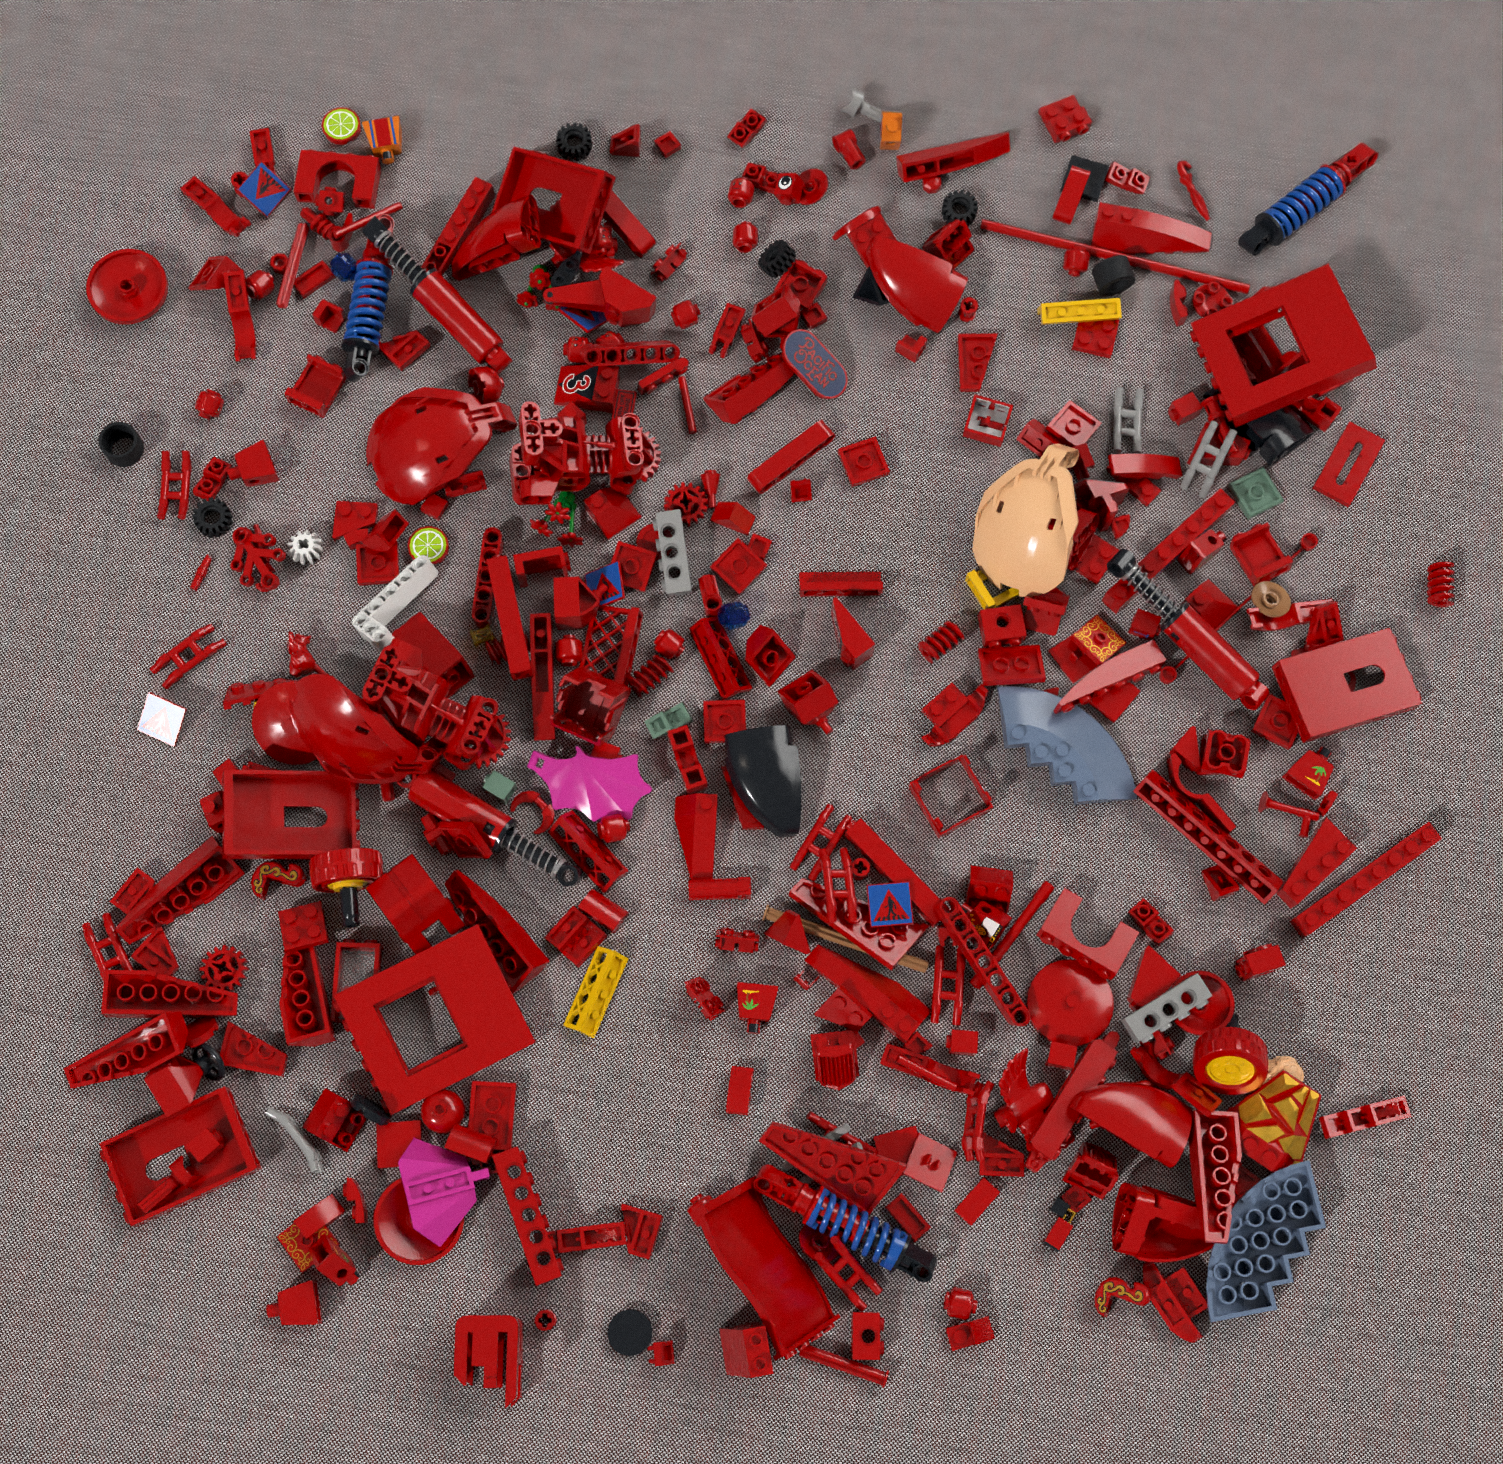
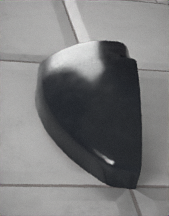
(1273, 433)
(767, 776)

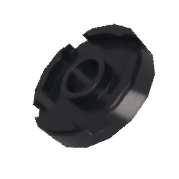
(371, 1109)
(629, 1332)

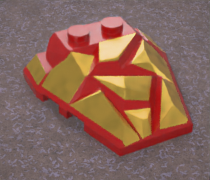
(1277, 1121)

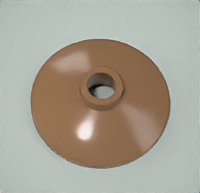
(1271, 599)

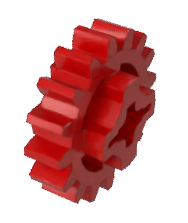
(694, 502)
(226, 961)

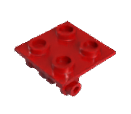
(711, 1004)

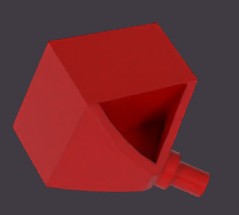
(777, 313)
(575, 602)
(810, 700)

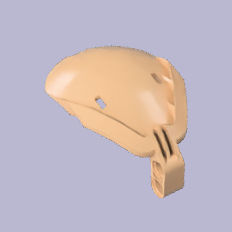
(1015, 543)

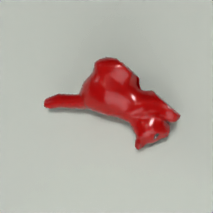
(301, 660)

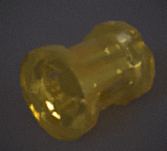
(485, 630)

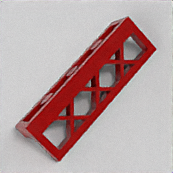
(716, 657)
(590, 847)

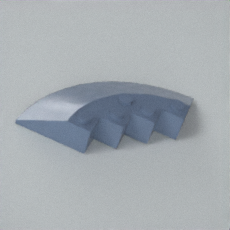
(1068, 743)
(1263, 1235)

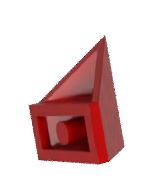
(789, 931)

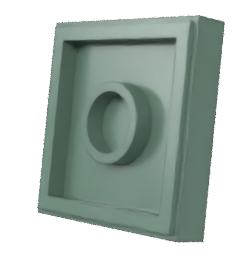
(1255, 493)

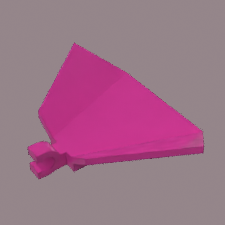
(437, 1188)

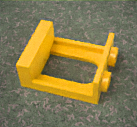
(975, 582)

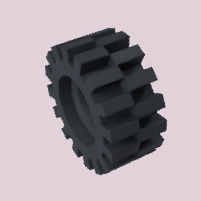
(574, 151)
(959, 199)
(777, 258)
(218, 527)

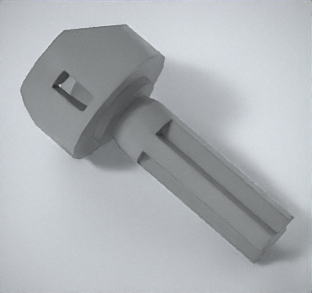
(858, 104)

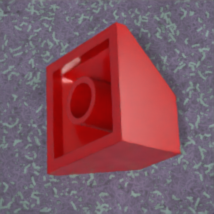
(212, 273)
(611, 511)
(1210, 603)
(767, 654)

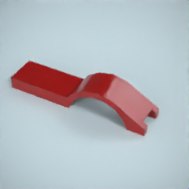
(214, 207)
(240, 315)
(1298, 614)
(1205, 801)
(964, 1079)
(1182, 1083)

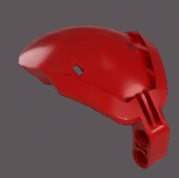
(409, 441)
(328, 723)

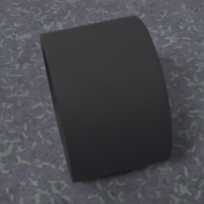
(1113, 275)
(114, 432)

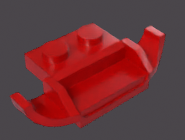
(952, 713)
(1176, 1300)

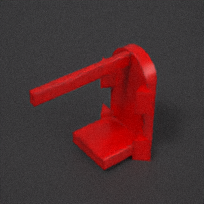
(804, 984)

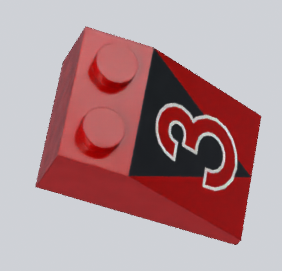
(588, 387)
(852, 640)

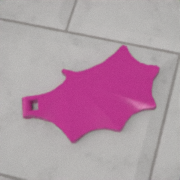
(592, 783)

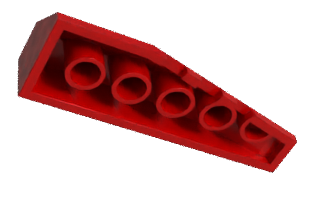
(1142, 231)
(746, 393)
(189, 884)
(510, 944)
(152, 994)
(885, 998)
(305, 1000)
(133, 1052)
(1214, 1169)

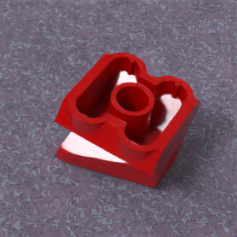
(1223, 754)

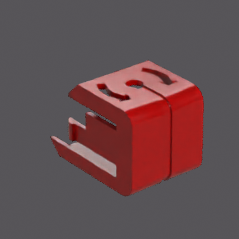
(590, 705)
(413, 903)
(481, 1343)

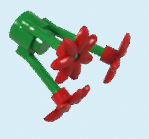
(558, 511)

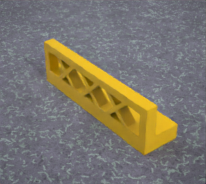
(1080, 311)
(598, 992)

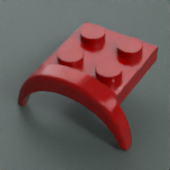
(863, 229)

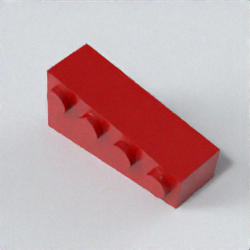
(1318, 860)

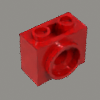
(996, 636)
(1259, 962)

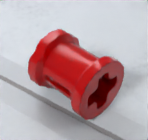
(237, 179)
(964, 306)
(865, 867)
(540, 1325)

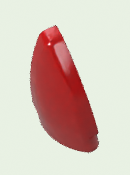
(499, 239)
(1139, 1117)

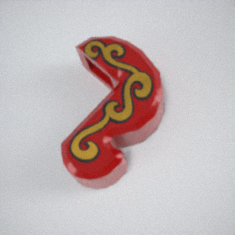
(276, 872)
(1121, 1289)

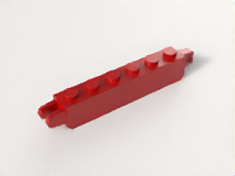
(1059, 1117)

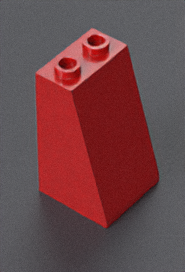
(437, 652)
(746, 1350)

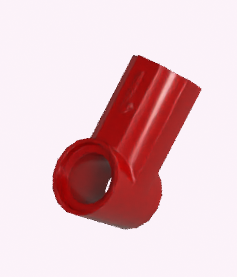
(847, 145)
(710, 594)

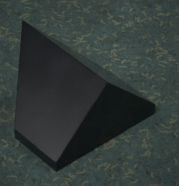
(869, 290)

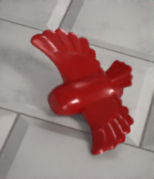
(588, 262)
(1023, 1102)

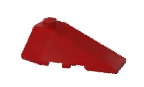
(696, 825)

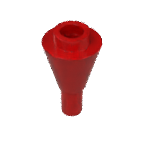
(710, 482)

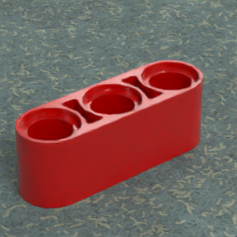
(1071, 195)

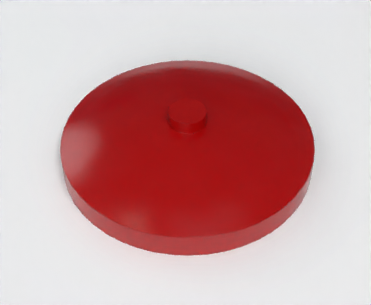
(127, 286)
(274, 725)
(1069, 1003)
(396, 1232)

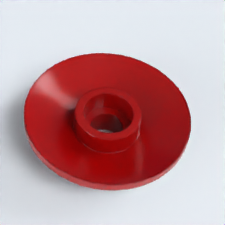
(815, 180)
(809, 1237)

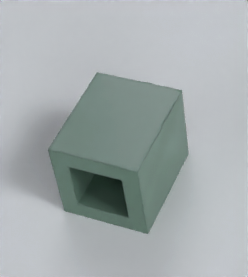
(499, 787)

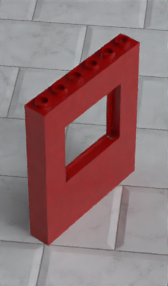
(1323, 331)
(476, 1001)

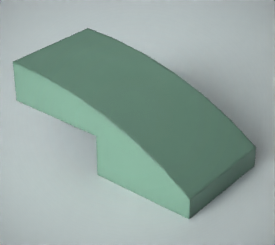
(665, 721)

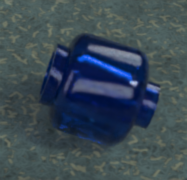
(344, 267)
(734, 615)

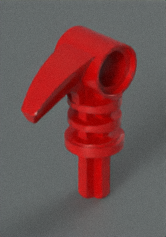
(325, 228)

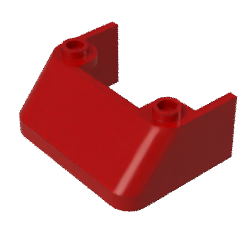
(1263, 355)

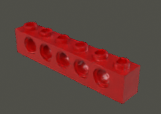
(503, 1162)

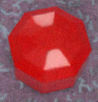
(932, 184)
(278, 263)

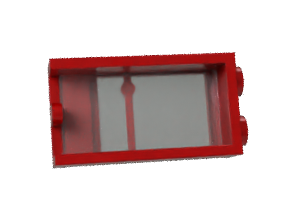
(352, 965)

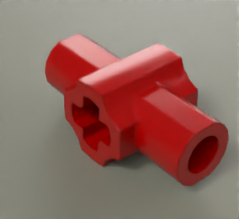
(434, 835)

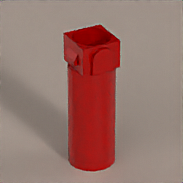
(720, 888)

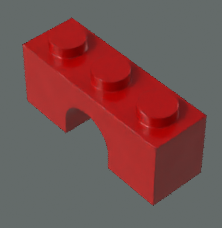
(1317, 412)
(687, 760)

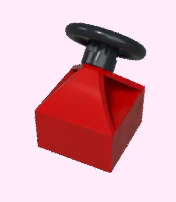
(178, 1079)

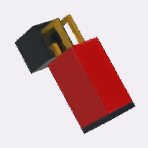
(1060, 1228)

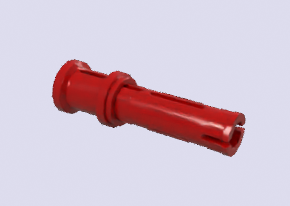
(1216, 414)

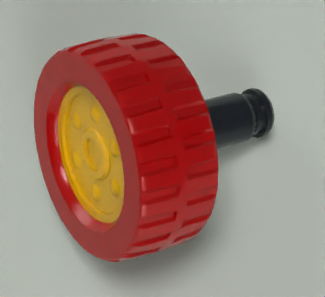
(346, 873)
(1230, 1059)

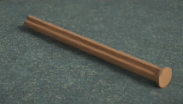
(834, 936)

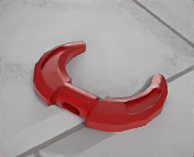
(530, 797)

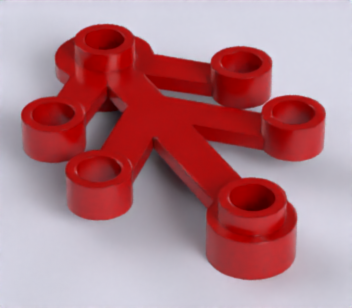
(254, 557)

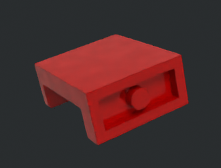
(317, 386)
(1259, 554)
(540, 561)

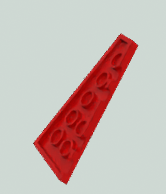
(883, 943)
(842, 1169)

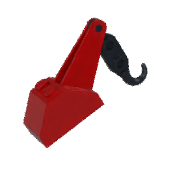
(612, 294)

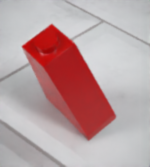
(1234, 460)
(1150, 979)

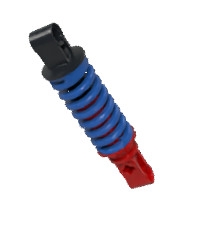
(1306, 200)
(367, 307)
(822, 1208)

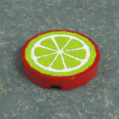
(341, 125)
(428, 542)

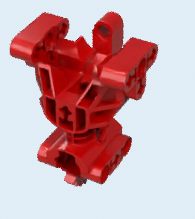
(566, 456)
(419, 707)

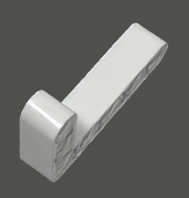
(391, 600)

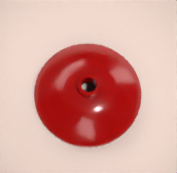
(1215, 1013)

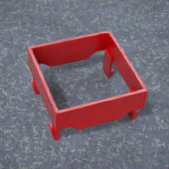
(936, 824)

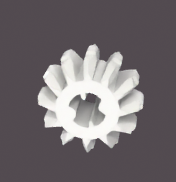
(306, 540)

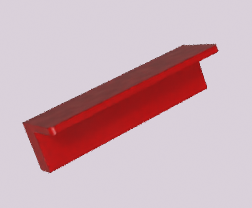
(840, 584)

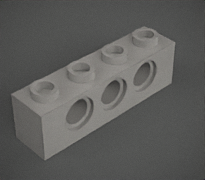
(673, 520)
(1192, 986)

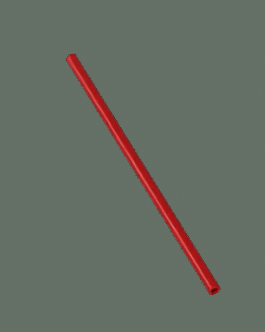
(1105, 253)

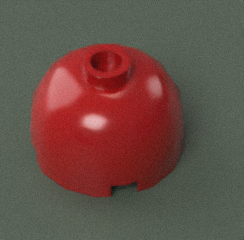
(485, 384)
(442, 1111)

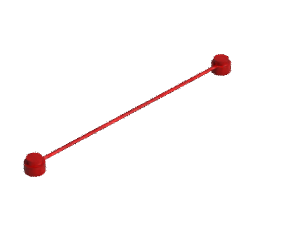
(1169, 674)

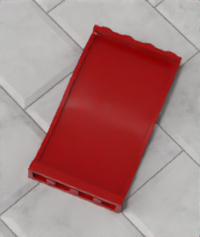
(766, 1268)

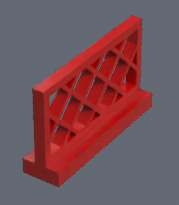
(627, 645)

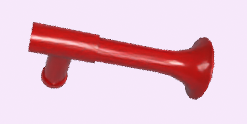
(1307, 815)

